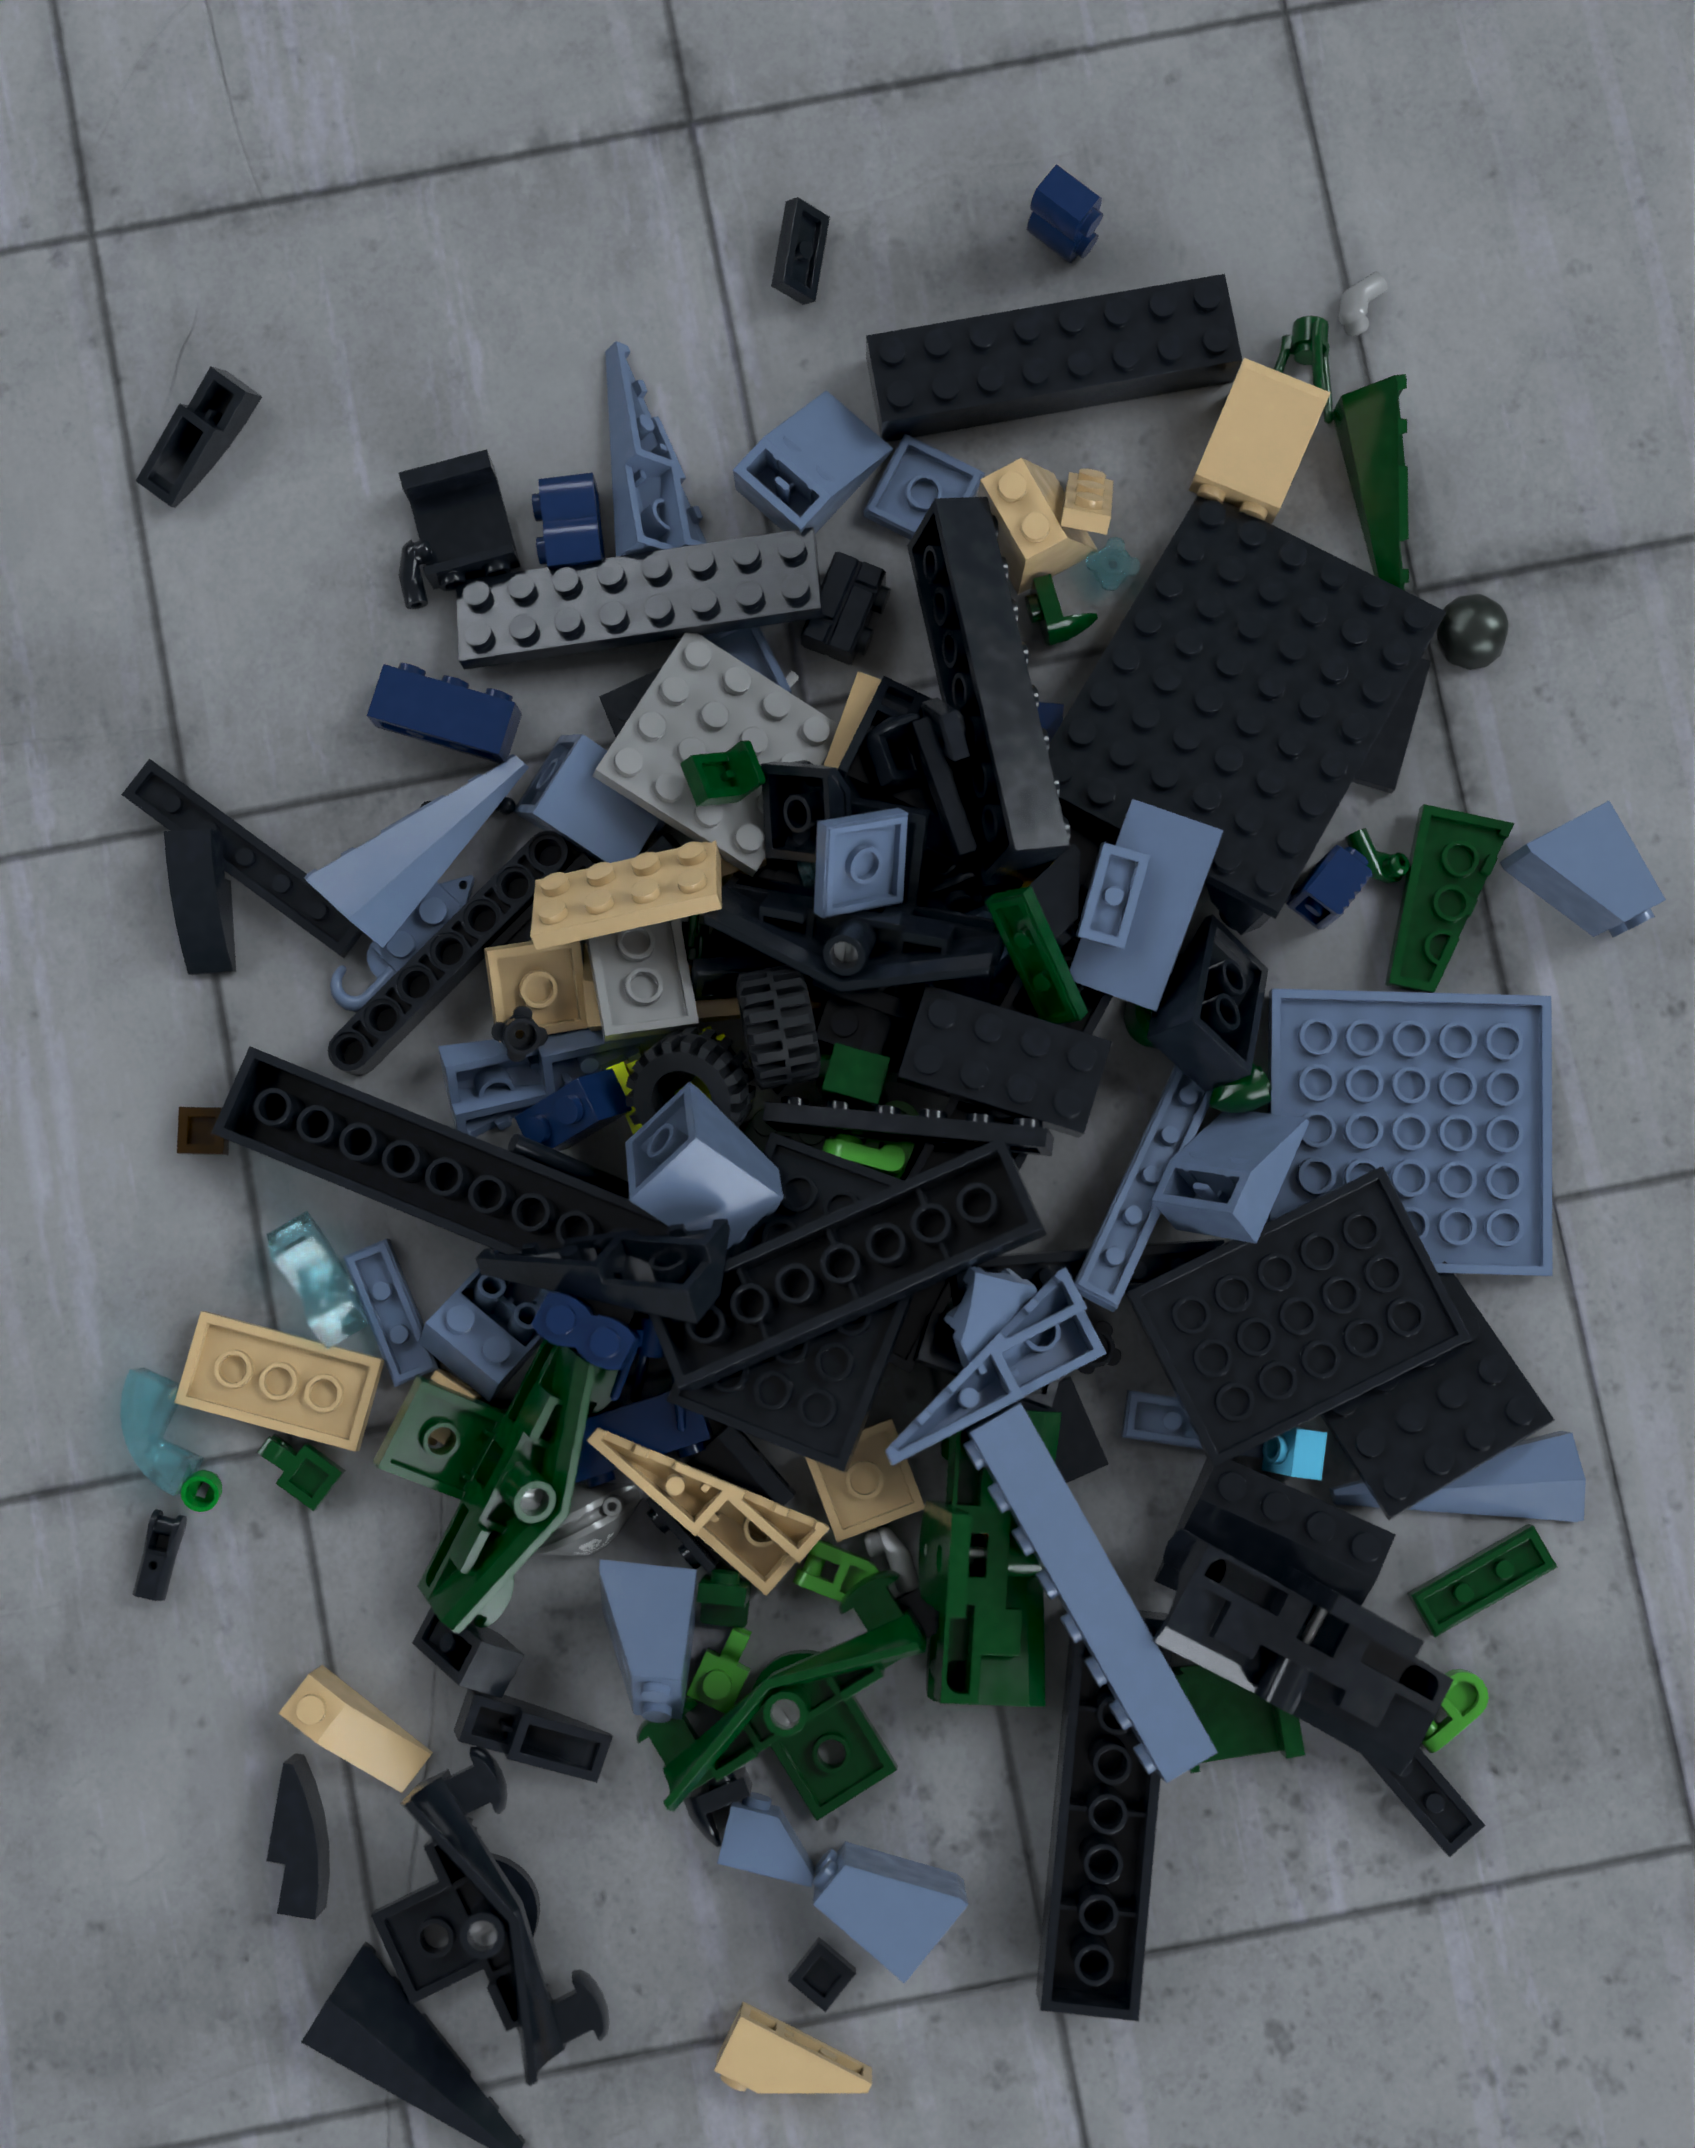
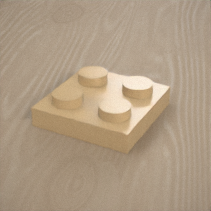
(543, 980)
(870, 1489)

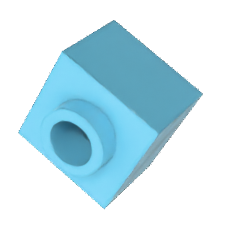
(1296, 1453)

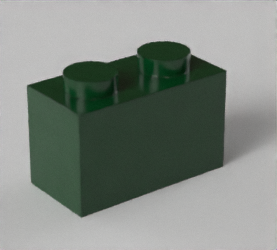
(853, 1076)

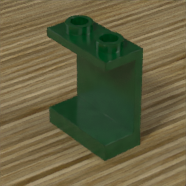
(1237, 1718)

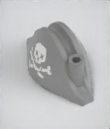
(593, 1519)

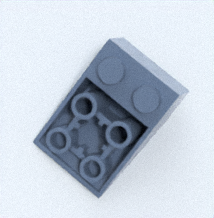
(810, 465)
(1230, 1175)
(485, 1331)

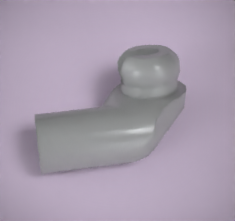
(897, 1554)

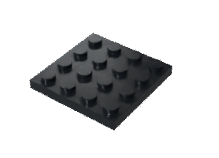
(1438, 1416)

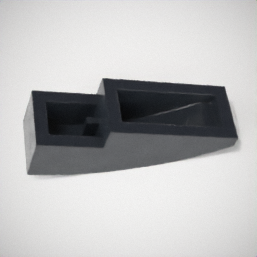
(198, 436)
(201, 900)
(532, 1735)
(300, 1842)

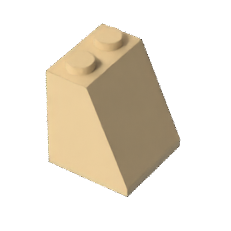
(1259, 440)
(1029, 517)

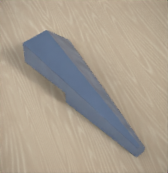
(645, 471)
(394, 871)
(491, 1089)
(1029, 1352)
(1529, 1480)

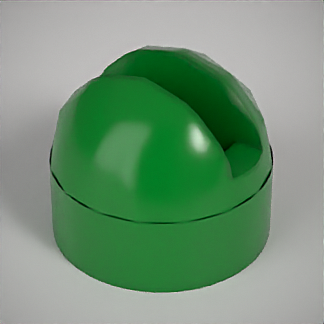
(192, 1485)

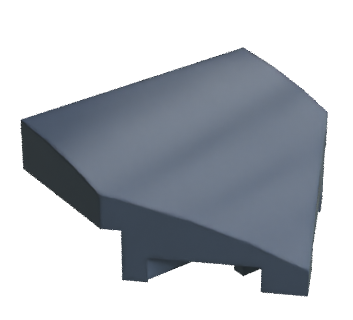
(986, 1308)

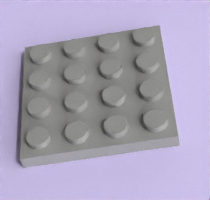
(705, 706)

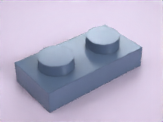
(1112, 895)

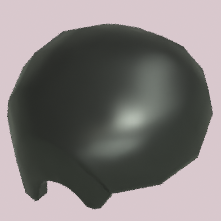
(1473, 631)

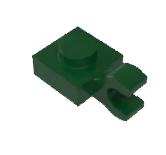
(306, 1474)

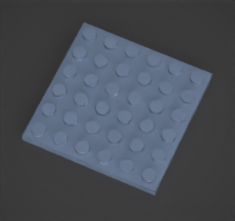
(1439, 1096)

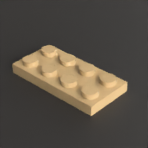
(626, 894)
(279, 1381)

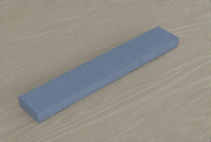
(1131, 1212)

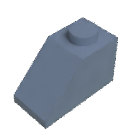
(764, 1842)

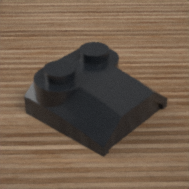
(794, 801)

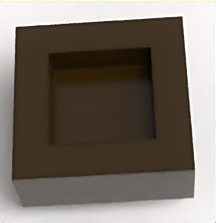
(195, 1132)

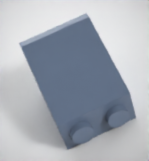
(583, 809)
(1589, 873)
(700, 1168)
(652, 1632)
(888, 1903)

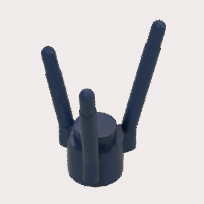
(647, 1347)

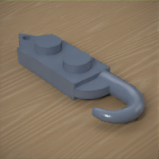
(422, 924)

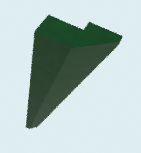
(1374, 458)

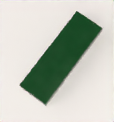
(1036, 955)
(1482, 1580)

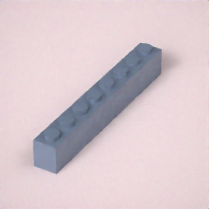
(1090, 1592)

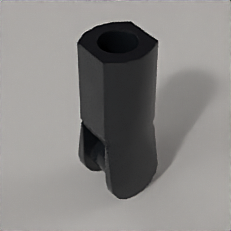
(158, 1562)

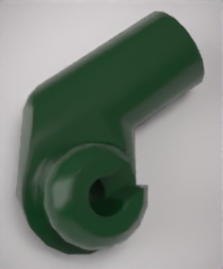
(1384, 866)

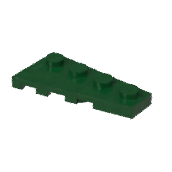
(1446, 874)

